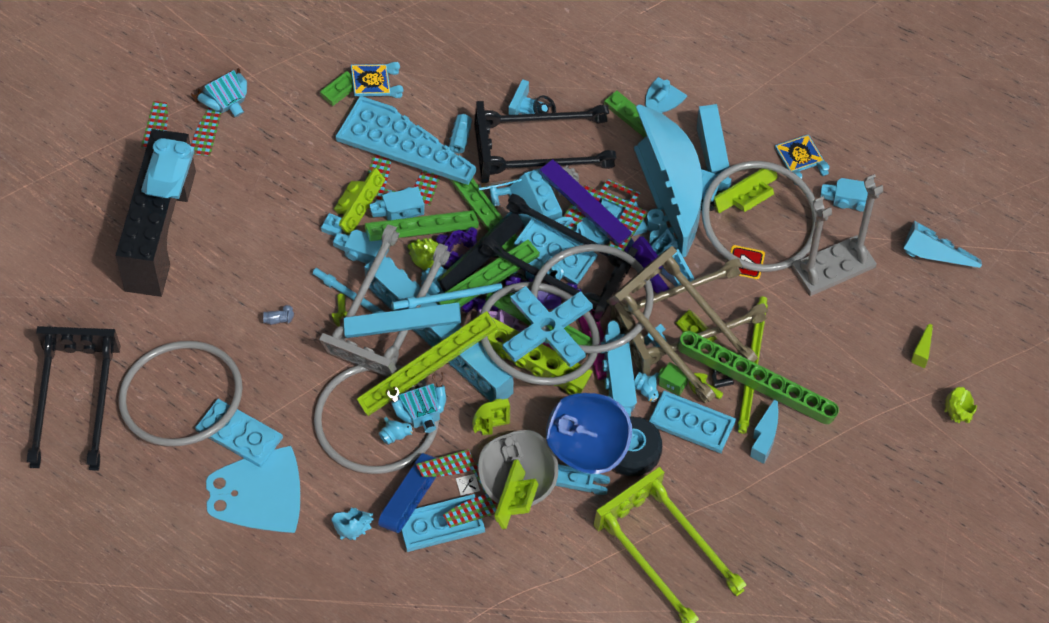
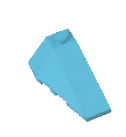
(925, 244)

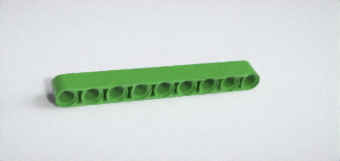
(764, 385)

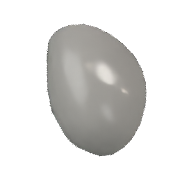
(532, 453)

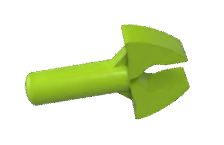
(341, 309)
(703, 377)

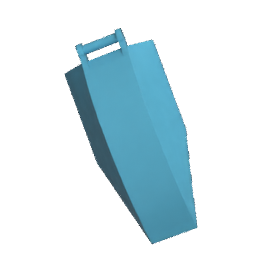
(671, 172)

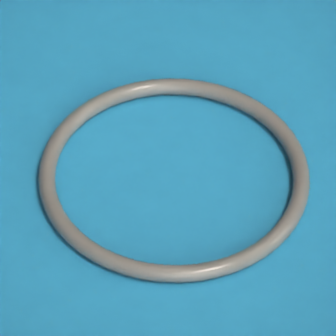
(716, 243)
(613, 251)
(529, 378)
(191, 439)
(347, 463)

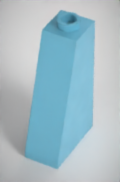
(712, 139)

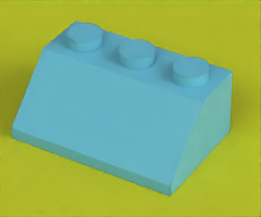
(537, 195)

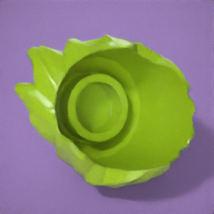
(422, 252)
(960, 405)

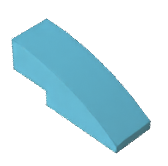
(765, 434)

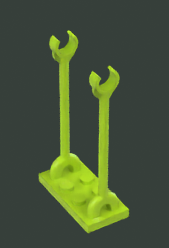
(635, 497)

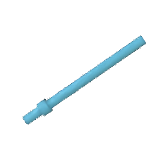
(331, 281)
(412, 302)

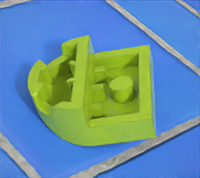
(491, 415)

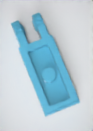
(574, 479)

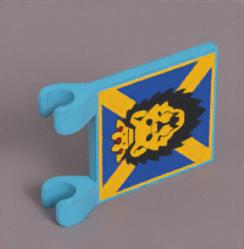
(374, 80)
(801, 155)

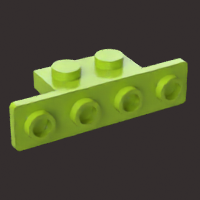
(747, 192)
(357, 200)
(516, 496)

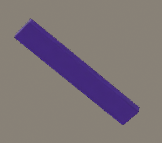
(585, 202)

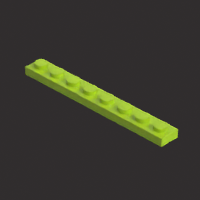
(428, 362)

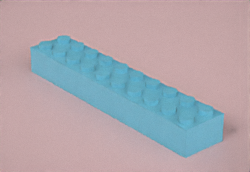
(473, 364)

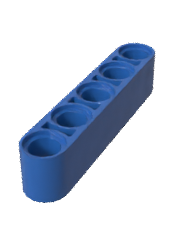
(406, 498)

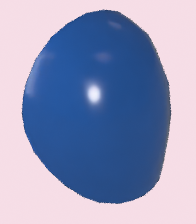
(589, 432)

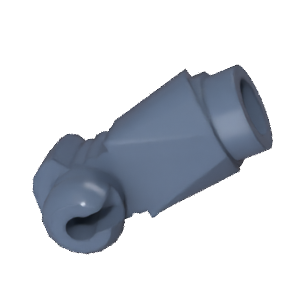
(276, 317)

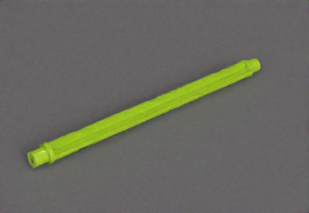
(748, 392)

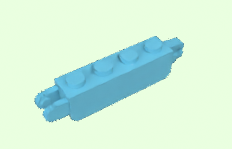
(619, 370)

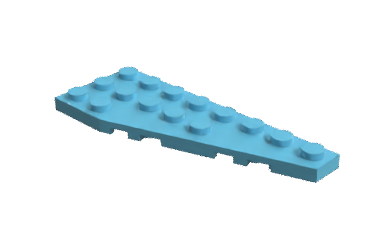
(391, 135)

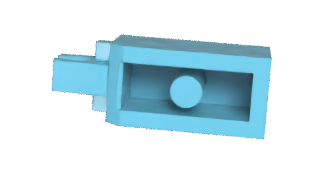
(846, 194)
(399, 204)
(358, 246)

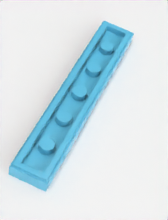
(402, 320)

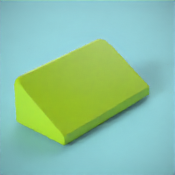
(693, 323)

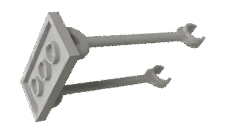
(841, 260)
(366, 357)

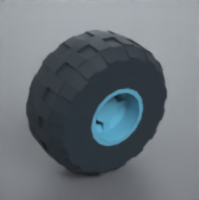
(643, 450)

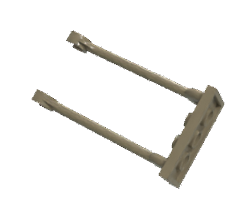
(666, 260)
(645, 357)

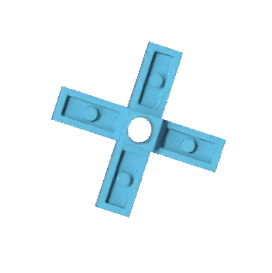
(540, 317)

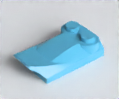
(168, 168)

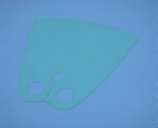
(266, 495)

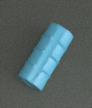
(460, 133)

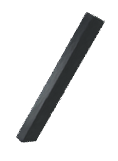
(474, 257)

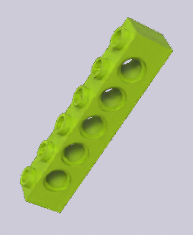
(545, 356)

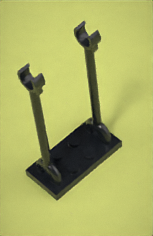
(493, 165)
(518, 206)
(72, 340)

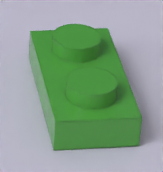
(338, 89)

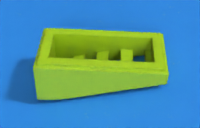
(921, 353)

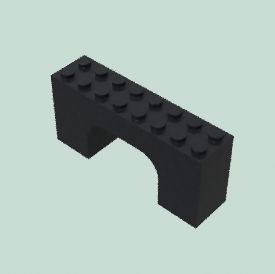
(143, 242)

